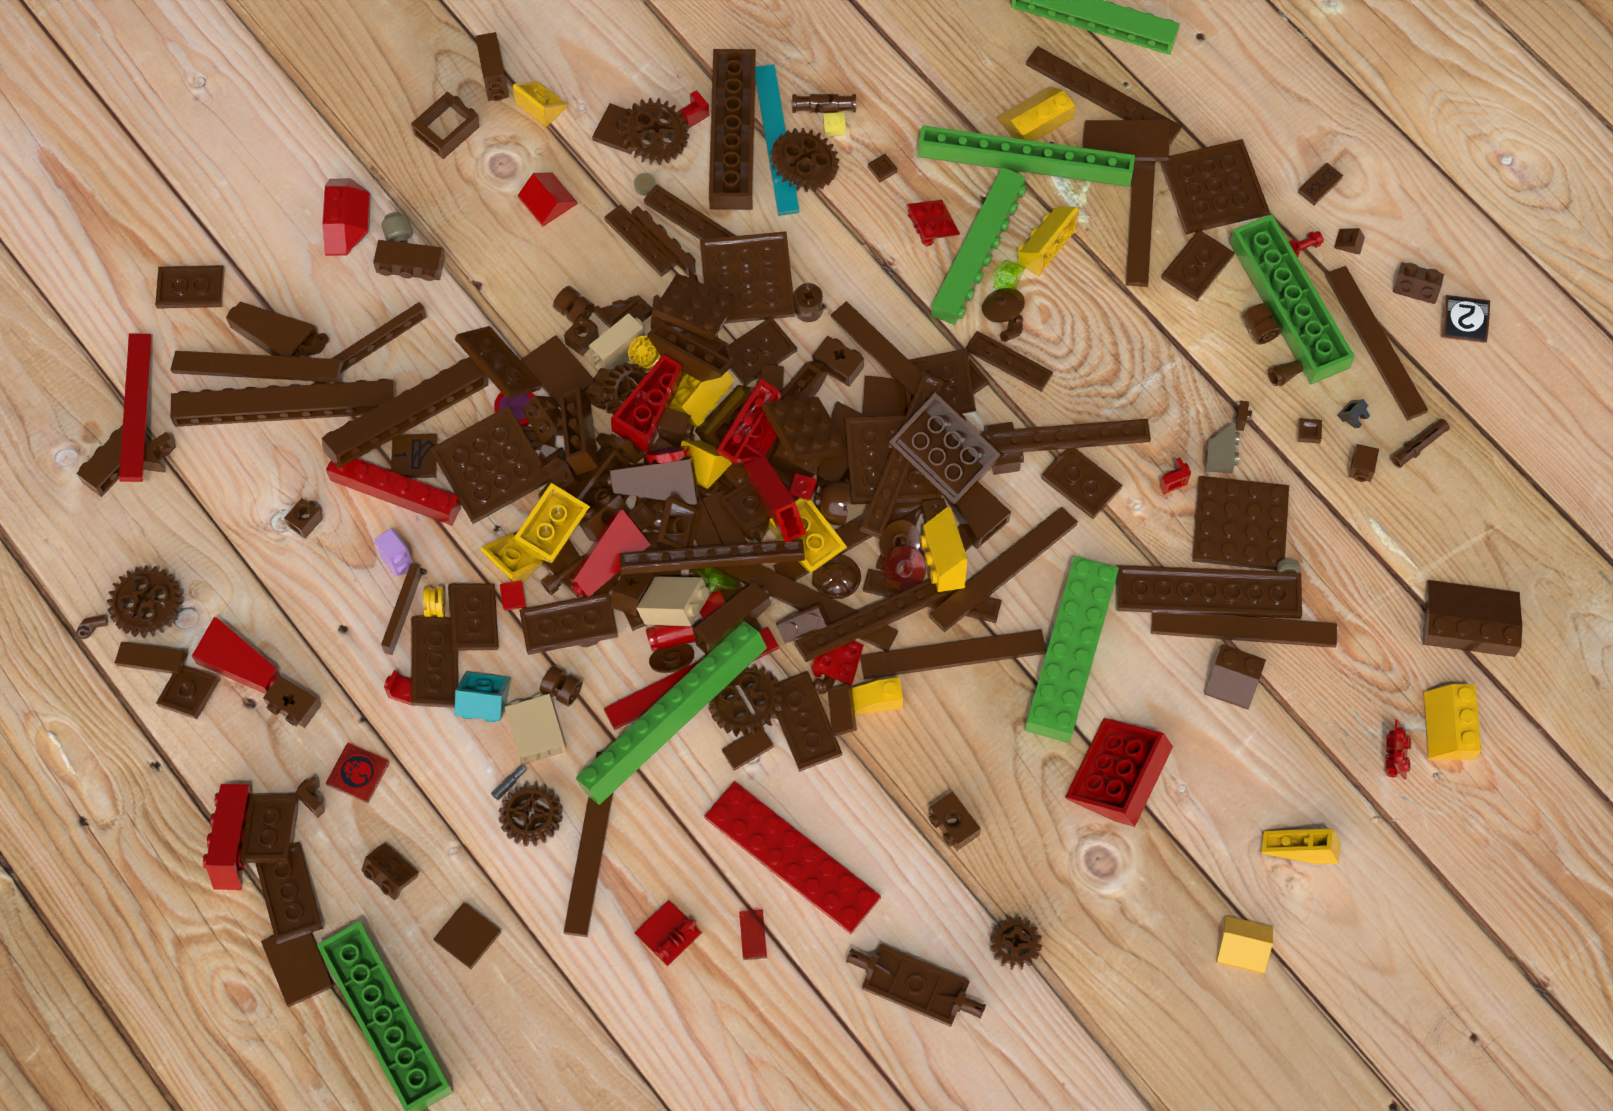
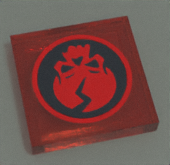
(357, 773)

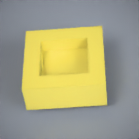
(834, 124)

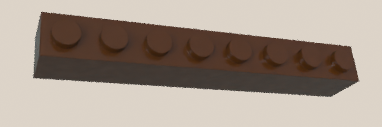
(403, 412)

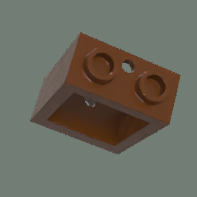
(492, 66)
(456, 137)

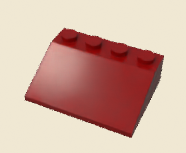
(1120, 771)

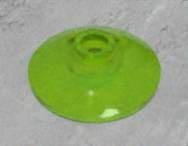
(716, 579)

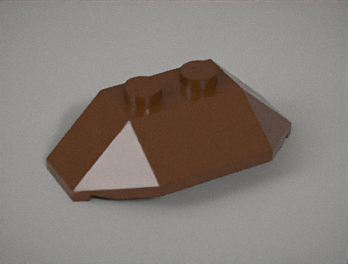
(696, 354)

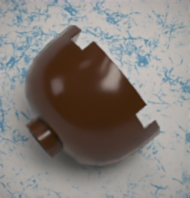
(833, 502)

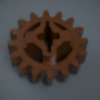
(1006, 942)

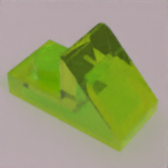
(1008, 275)

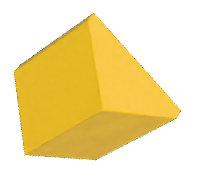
(538, 101)
(707, 462)
(510, 559)
(1245, 944)

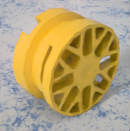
(643, 352)
(434, 601)

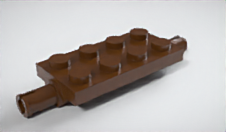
(915, 984)

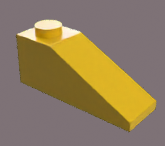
(878, 696)
(1307, 846)

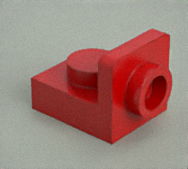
(1176, 480)
(803, 487)
(398, 687)

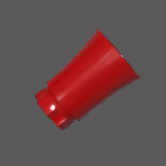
(667, 636)

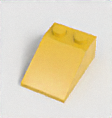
(819, 542)

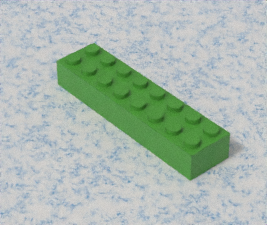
(1292, 299)
(1071, 649)
(384, 1019)

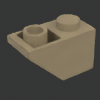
(1221, 452)

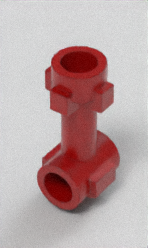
(1314, 239)

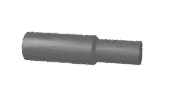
(508, 782)

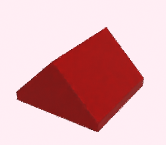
(546, 197)

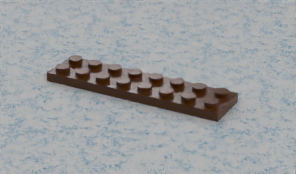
(1209, 591)

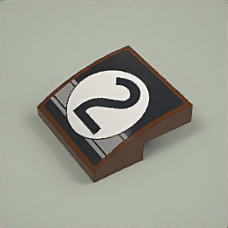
(1466, 319)

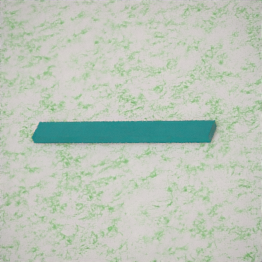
(773, 126)

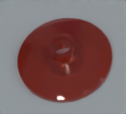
(913, 571)

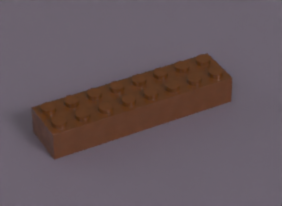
(732, 129)

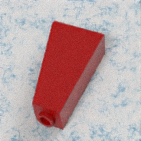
(775, 498)
(603, 557)
(232, 657)

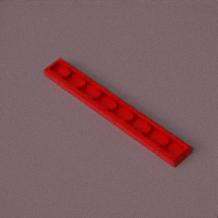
(135, 408)
(639, 703)

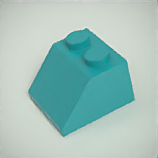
(482, 696)

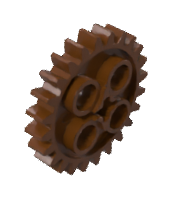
(654, 131)
(804, 159)
(145, 601)
(764, 689)

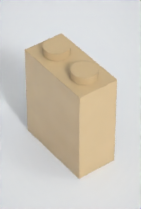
(613, 345)
(673, 601)
(535, 728)

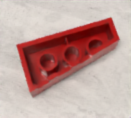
(644, 407)
(227, 837)

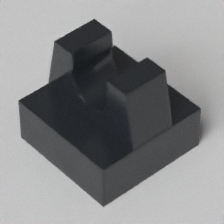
(1352, 411)

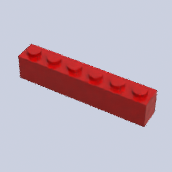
(397, 490)

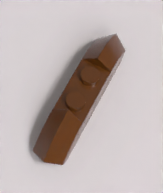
(805, 382)

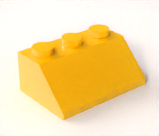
(1038, 114)
(1048, 239)
(699, 397)
(550, 524)
(944, 552)
(1452, 722)

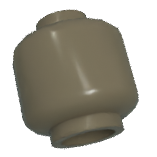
(396, 227)

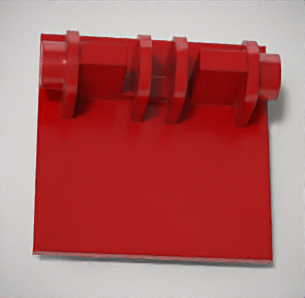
(932, 220)
(839, 663)
(1397, 746)
(668, 933)

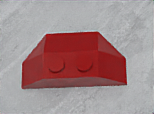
(344, 216)
(750, 430)

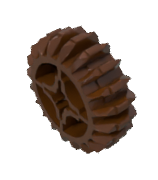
(619, 384)
(512, 810)

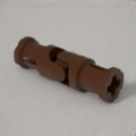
(810, 103)

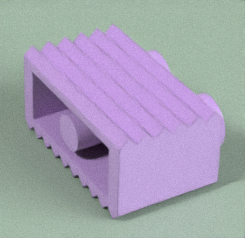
(393, 552)

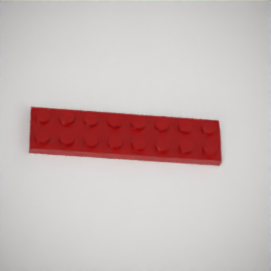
(792, 857)

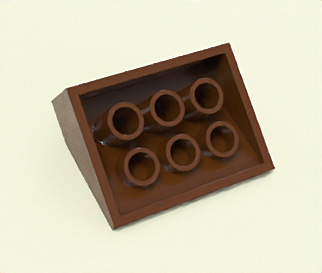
(946, 447)
(1472, 618)

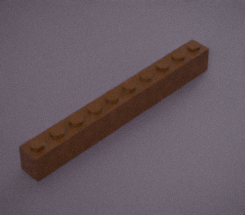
(279, 403)

